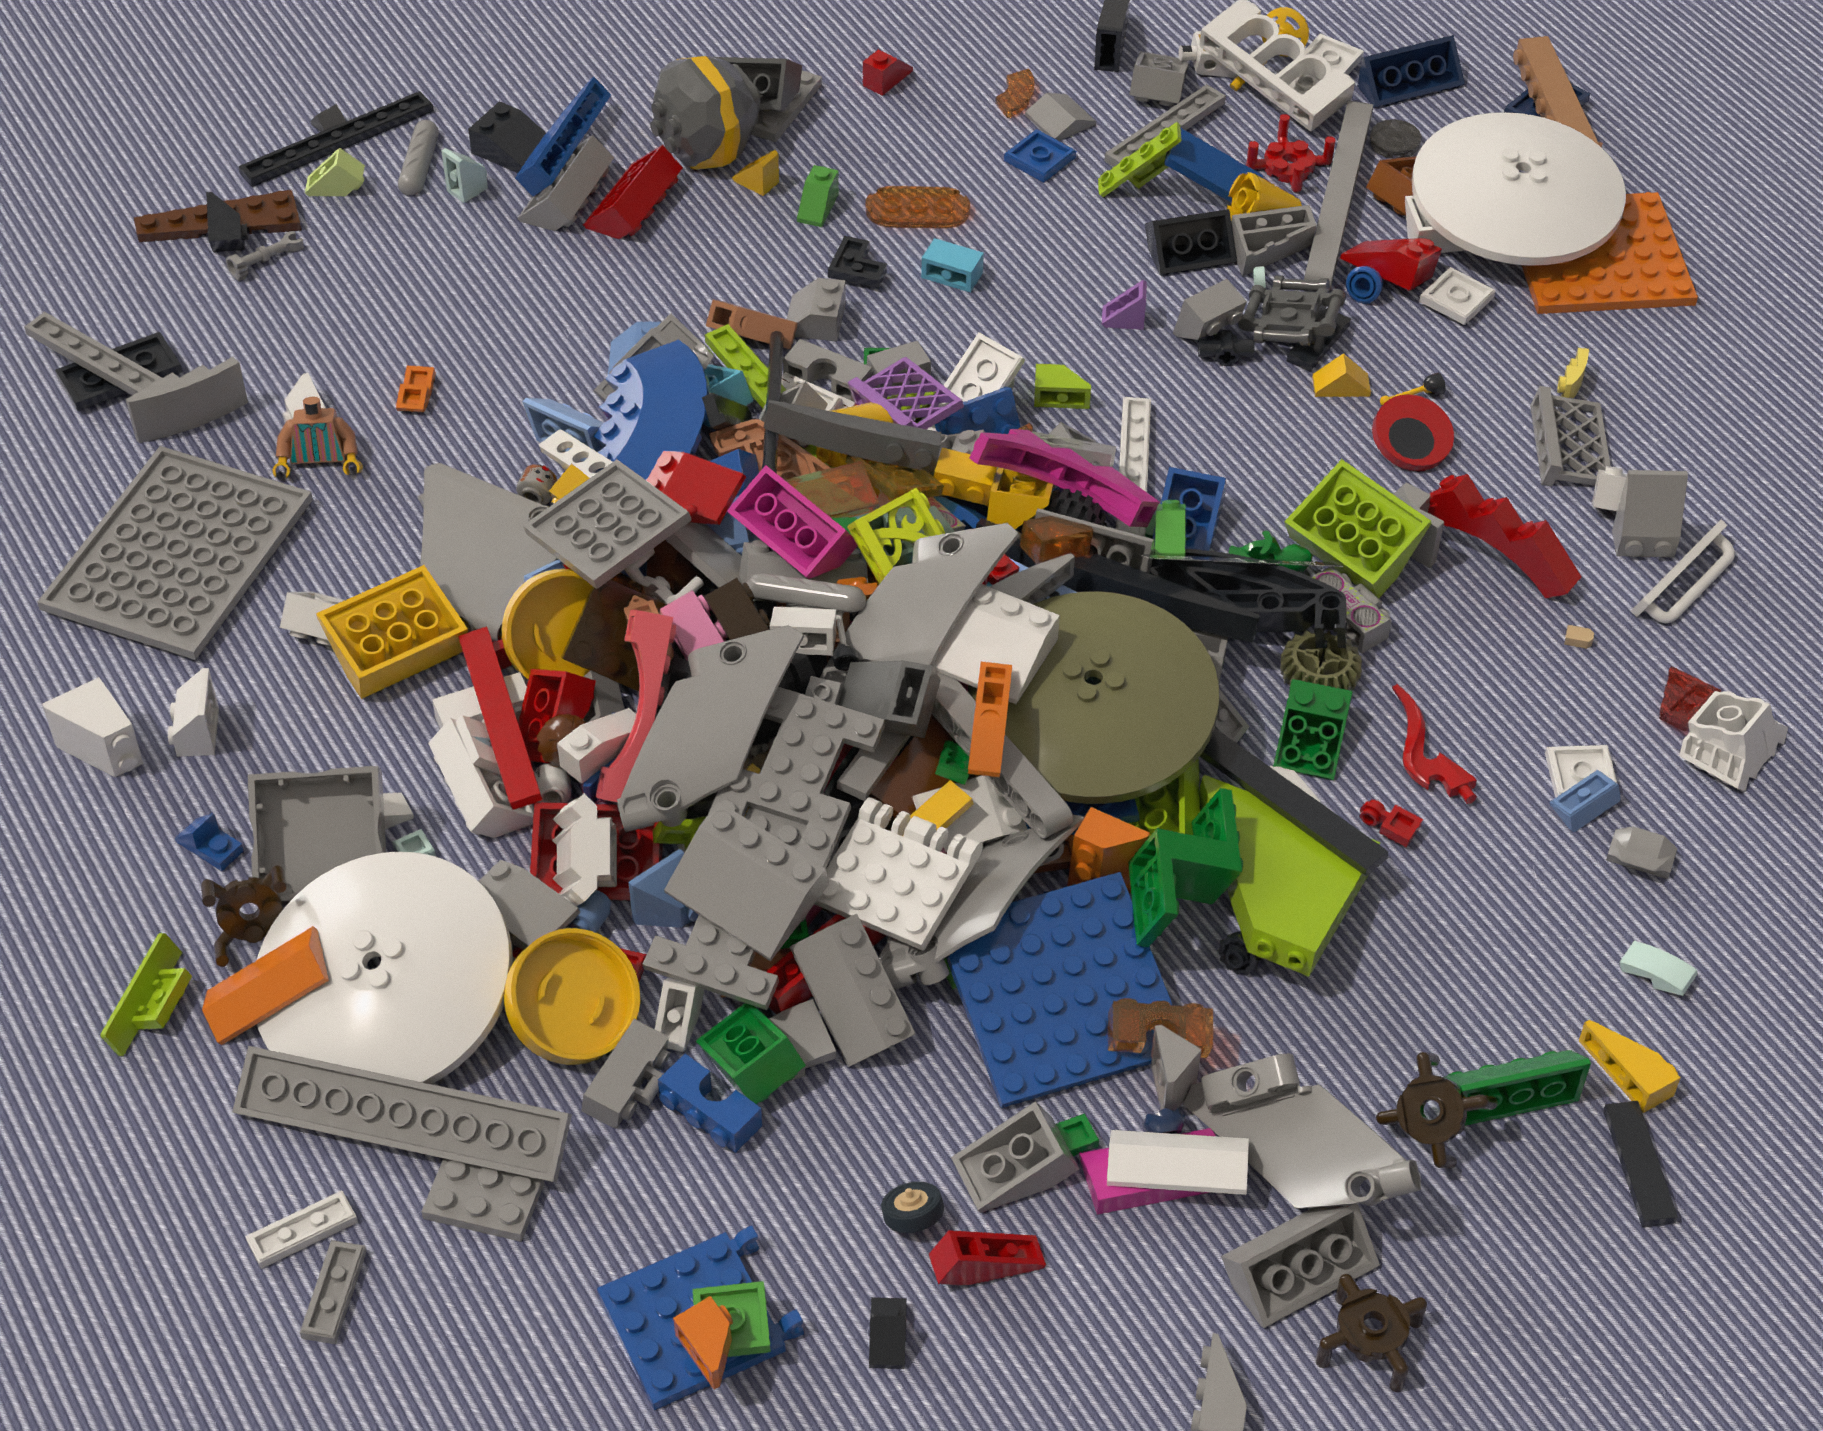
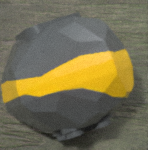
(704, 111)

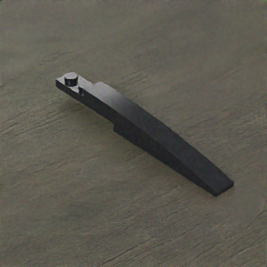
(1187, 605)

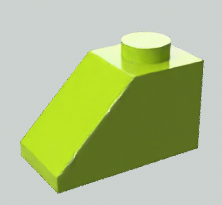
(1060, 388)

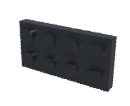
(89, 389)

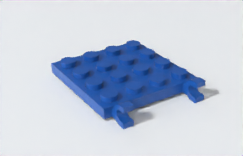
(649, 1299)

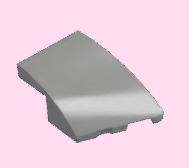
(1428, 548)

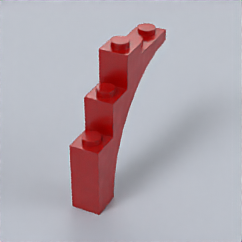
(1496, 522)

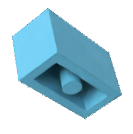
(952, 265)

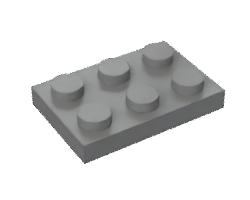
(482, 1199)

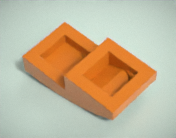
(416, 389)

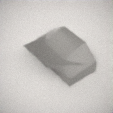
(1642, 851)

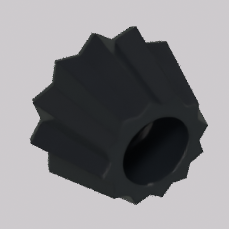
(1235, 954)

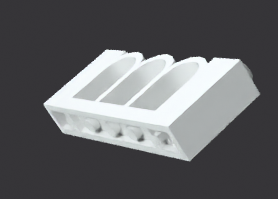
(1245, 19)

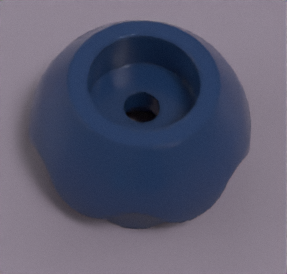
(1165, 1122)

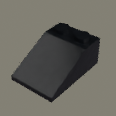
(505, 136)

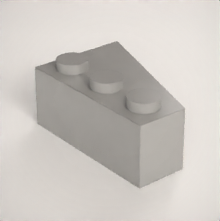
(1271, 235)

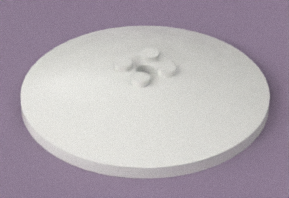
(1479, 200)
(437, 975)

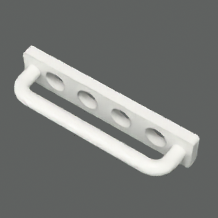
(555, 449)
(1699, 587)

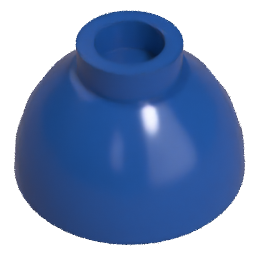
(1364, 284)

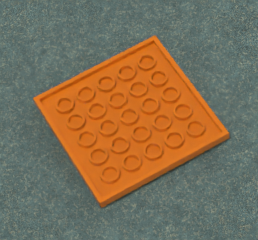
(1630, 271)

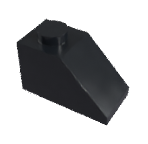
(225, 226)

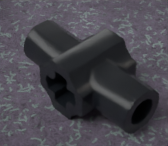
(1226, 348)

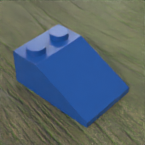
(1203, 502)

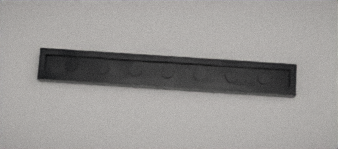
(337, 137)
(1294, 804)

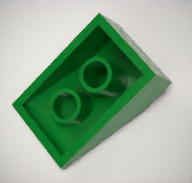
(751, 1053)

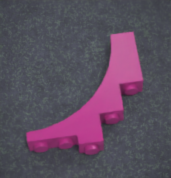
(1068, 470)

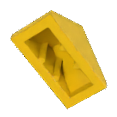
(760, 174)
(1341, 379)

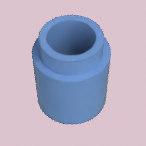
(592, 912)

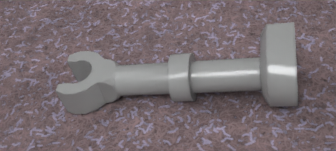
(239, 266)

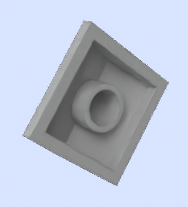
(1059, 116)

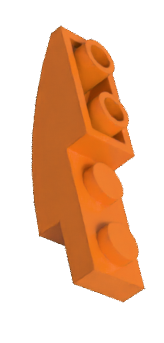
(990, 719)

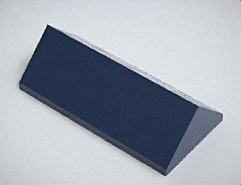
(1410, 71)

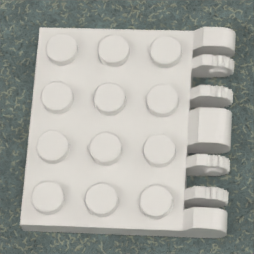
(897, 879)

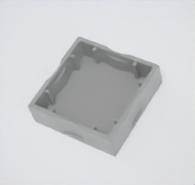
(314, 822)

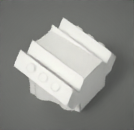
(1732, 737)
(584, 850)

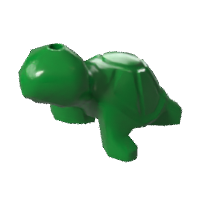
(1270, 550)

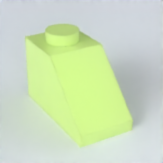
(336, 176)

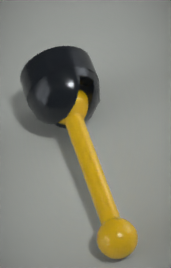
(1432, 385)

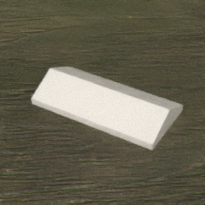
(1178, 1162)

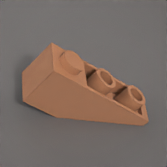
(750, 323)

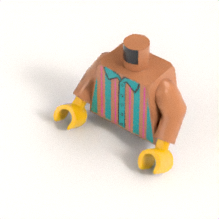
(316, 437)

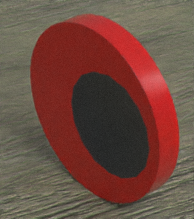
(1413, 432)

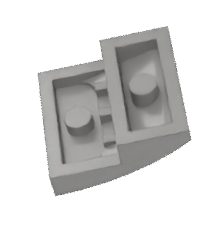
(806, 1033)

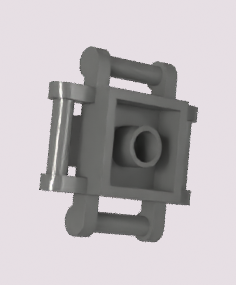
(1292, 314)

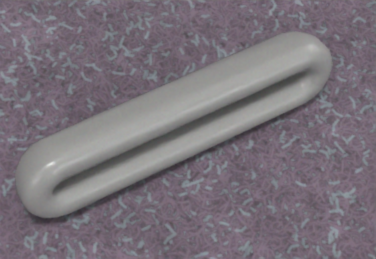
(418, 157)
(807, 592)

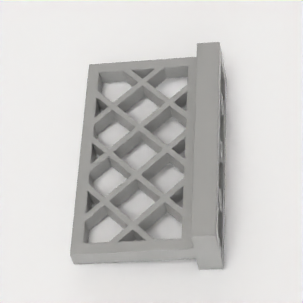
(1550, 437)

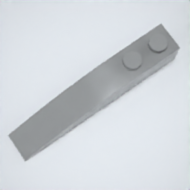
(1039, 580)

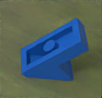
(210, 842)

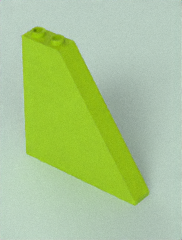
(1289, 884)

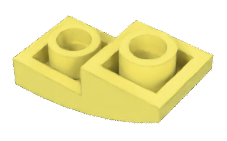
(1572, 380)

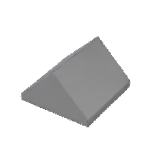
(1173, 1067)

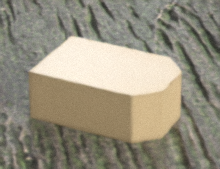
(1579, 636)

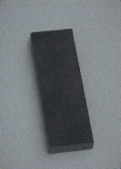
(1309, 356)

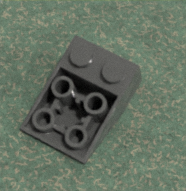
(893, 691)

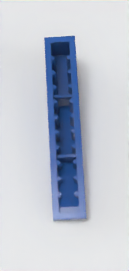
(563, 138)

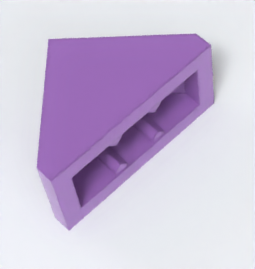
(1127, 309)

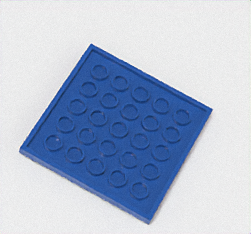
(1046, 987)

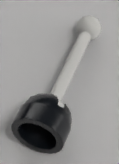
(843, 649)

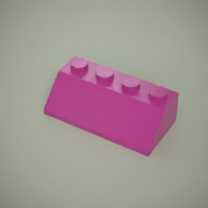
(792, 525)

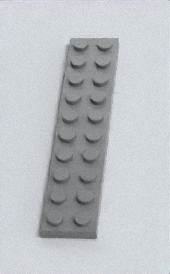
(402, 1113)

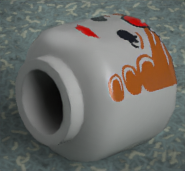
(536, 482)

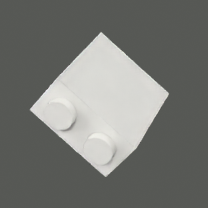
(93, 728)

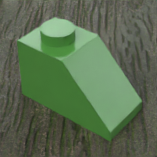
(818, 195)

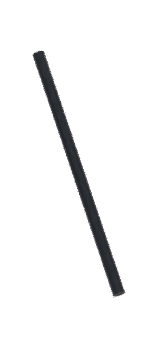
(774, 381)

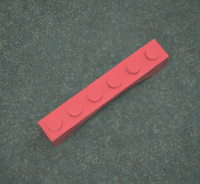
(650, 639)

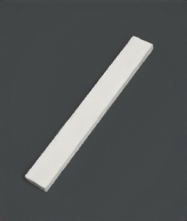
(1134, 448)

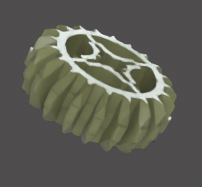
(1339, 665)

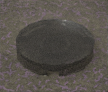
(1395, 138)

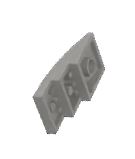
(187, 401)

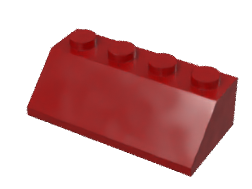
(635, 194)

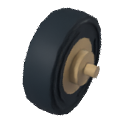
(912, 1207)

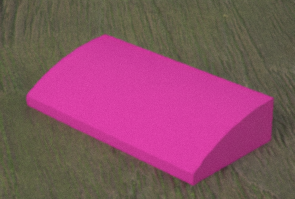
(1117, 1198)

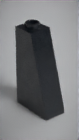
(1111, 35)

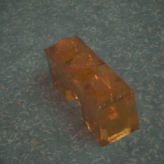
(1131, 1020)

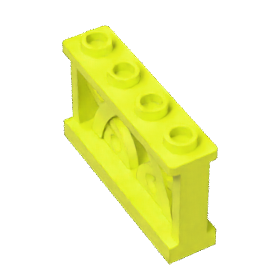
(872, 541)

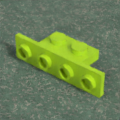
(1143, 163)
(149, 995)

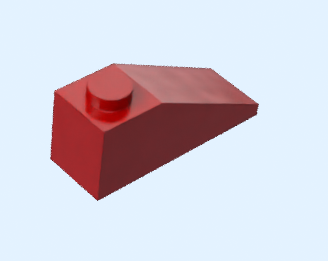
(984, 1256)

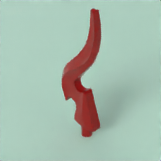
(1423, 770)

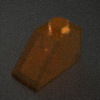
(1054, 537)

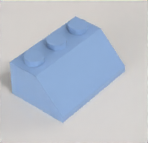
(550, 416)

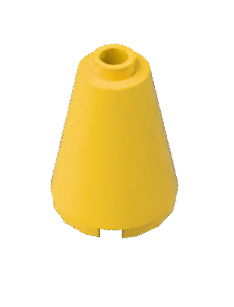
(1255, 194)

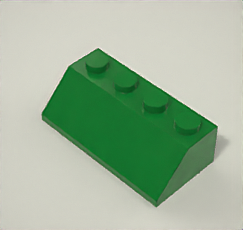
(1525, 1084)

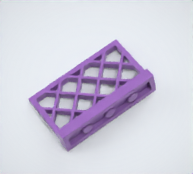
(865, 393)

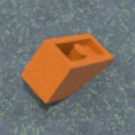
(706, 1337)

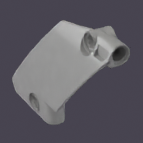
(923, 600)
(706, 727)
(978, 905)
(1301, 1136)

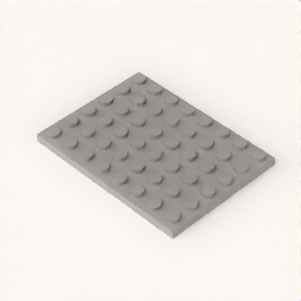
(176, 552)

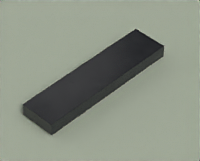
(1640, 1164)

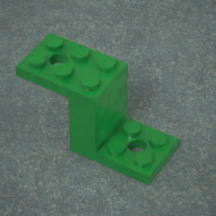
(1184, 867)

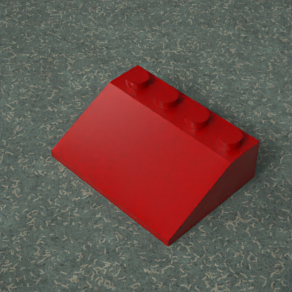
(634, 848)

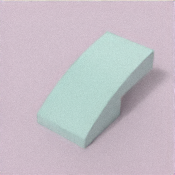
(1664, 969)

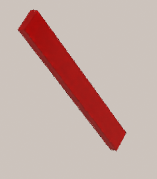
(500, 718)

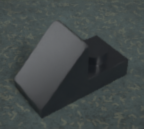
(887, 1333)

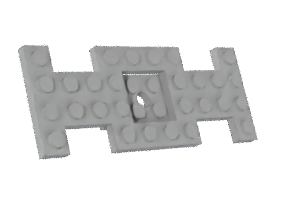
(792, 807)

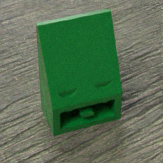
(1313, 729)

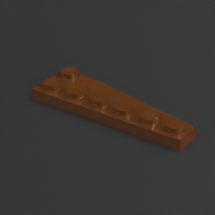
(267, 211)

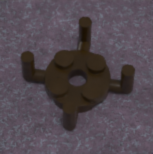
(232, 897)
(1452, 1110)
(1368, 1343)

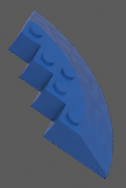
(653, 407)

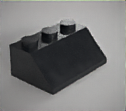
(1191, 241)

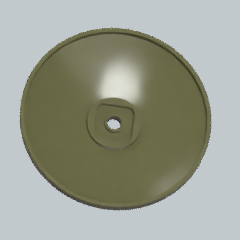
(1136, 724)

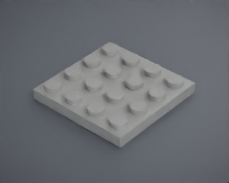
(607, 523)

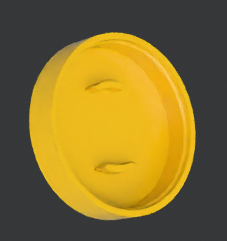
(542, 620)
(571, 996)

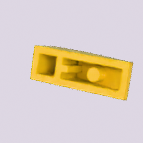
(1633, 1067)

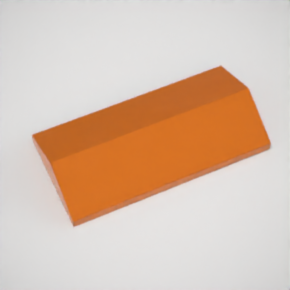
(265, 986)

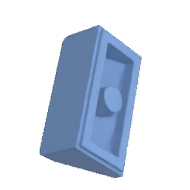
(1586, 800)

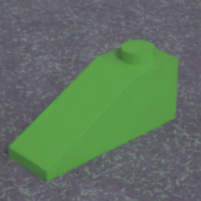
(1170, 528)

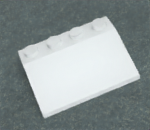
(1002, 632)

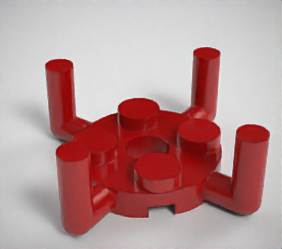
(1282, 151)

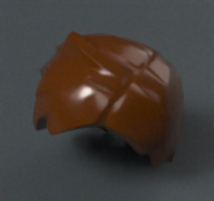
(553, 732)

